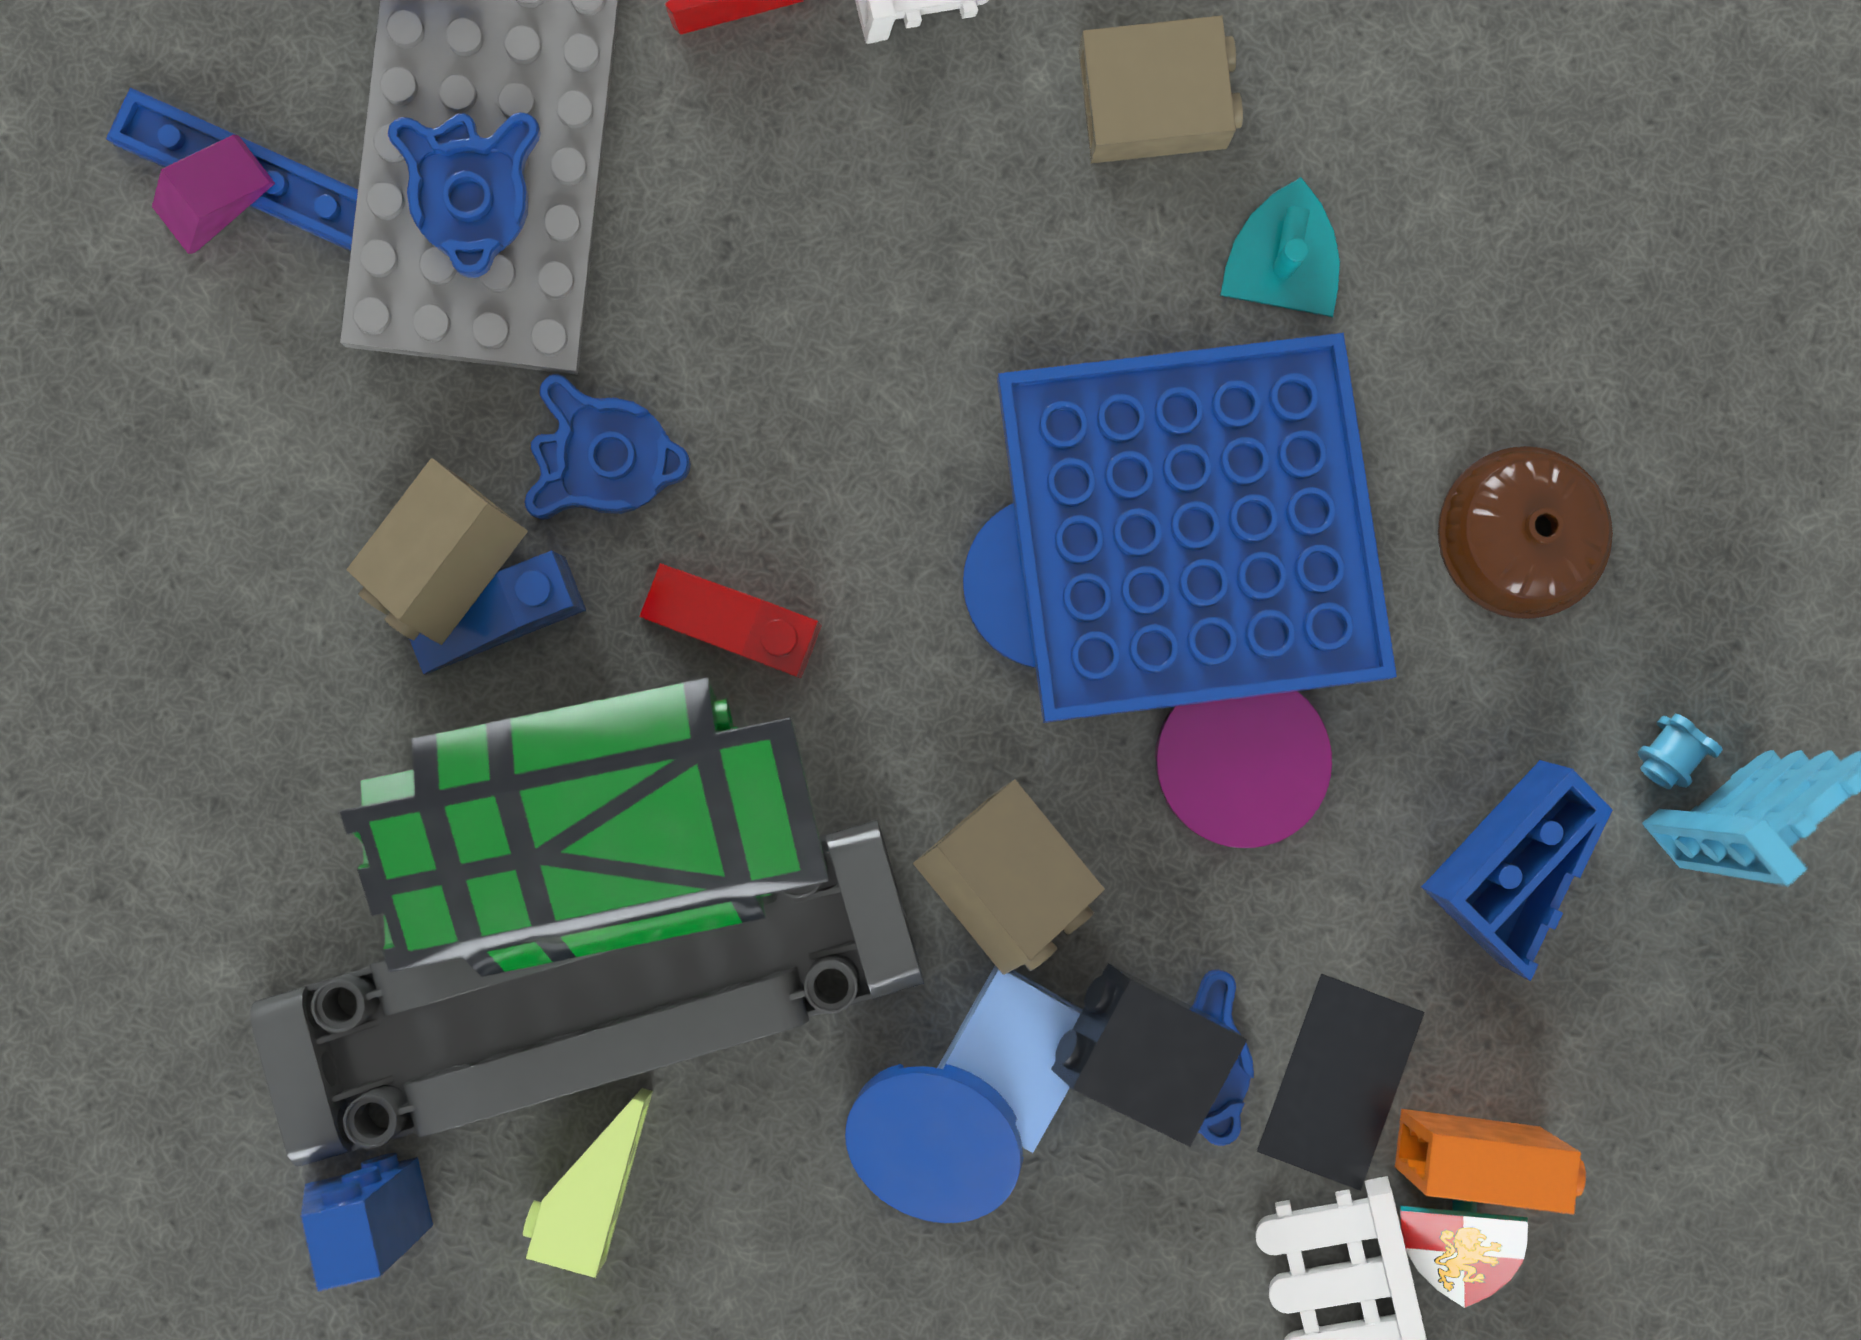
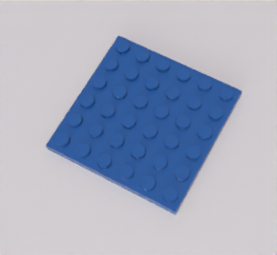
(1194, 527)

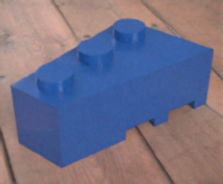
(1520, 863)

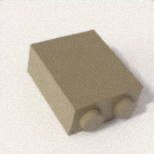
(1159, 89)
(434, 554)
(1011, 879)

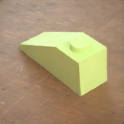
(581, 1211)

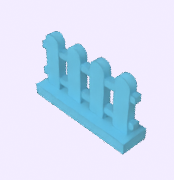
(1758, 816)

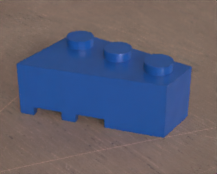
(364, 1219)

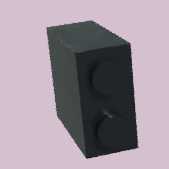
(1147, 1055)

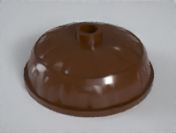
(1492, 537)

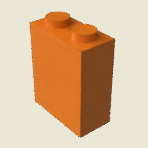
(1489, 1162)

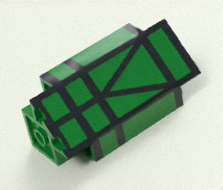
(584, 831)

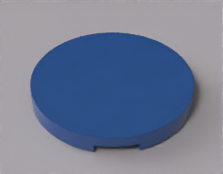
(997, 589)
(934, 1142)

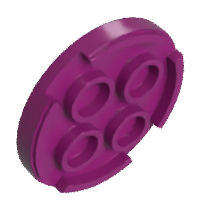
(1244, 767)

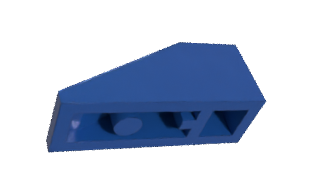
(509, 607)

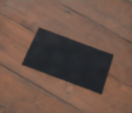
(1340, 1082)

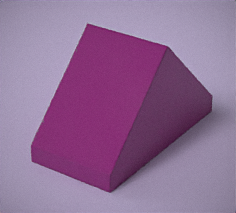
(209, 191)

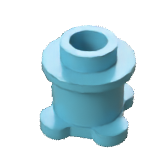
(1676, 752)

